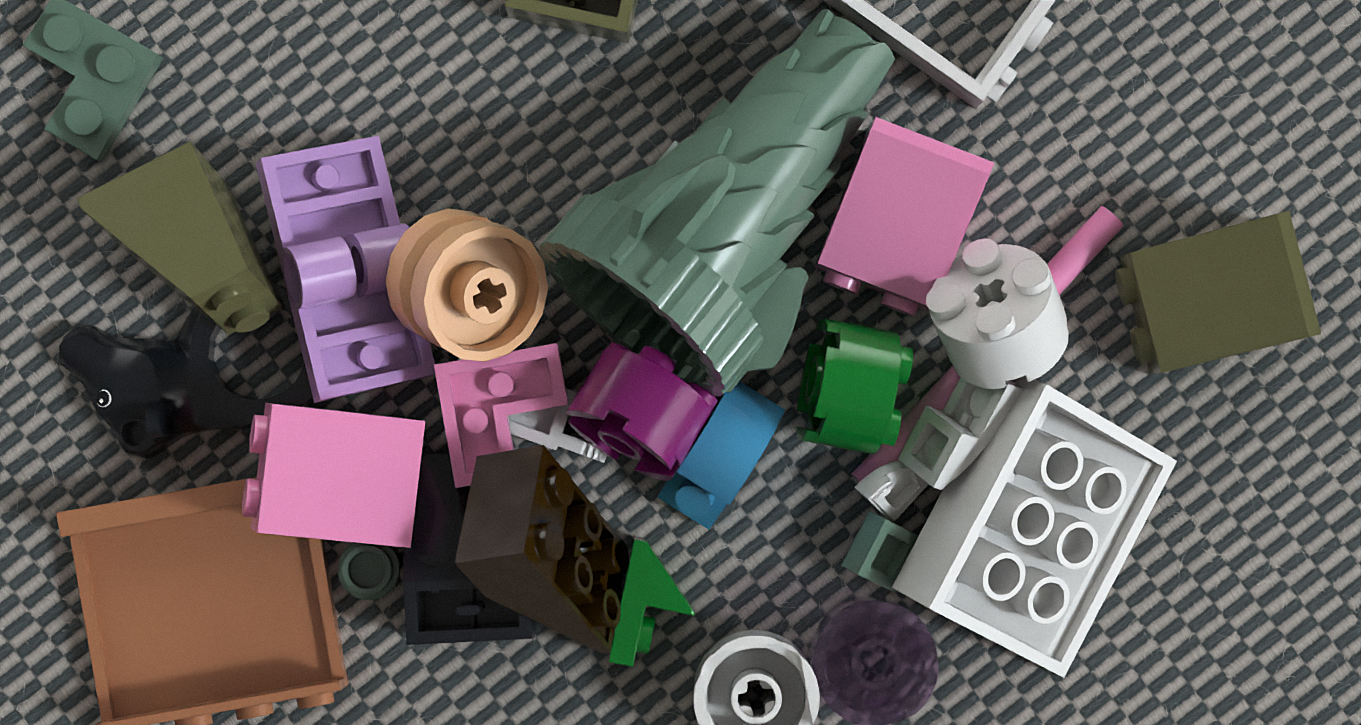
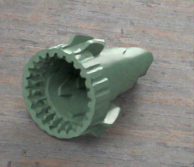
(697, 240)

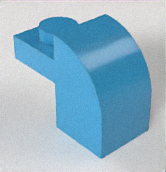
(723, 455)

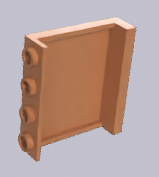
(201, 609)

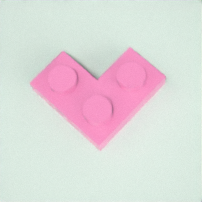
(482, 395)

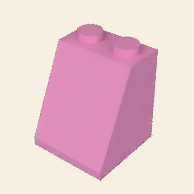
(901, 216)
(334, 475)

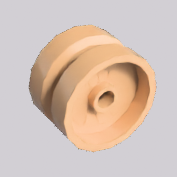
(467, 284)

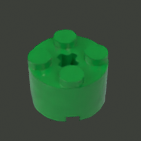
(853, 387)

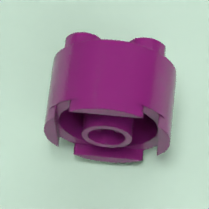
(640, 410)

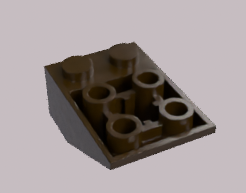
(542, 546)

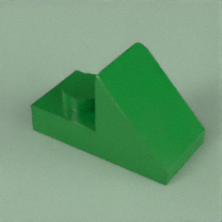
(645, 585)

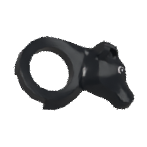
(165, 389)

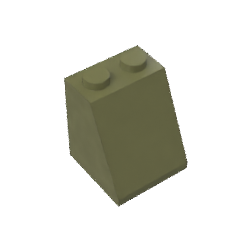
(190, 235)
(1217, 294)

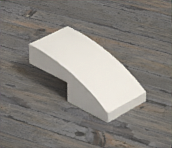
(953, 438)

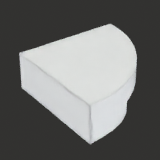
(891, 488)

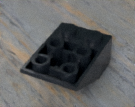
(437, 595)

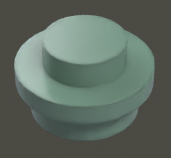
(368, 570)

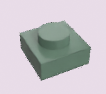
(879, 550)

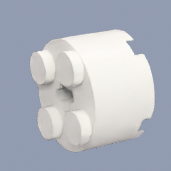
(999, 314)
(759, 657)

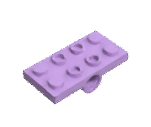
(334, 246)

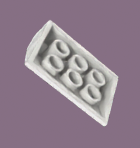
(1037, 527)

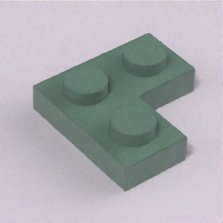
(107, 70)

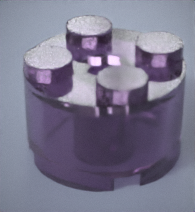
(880, 695)

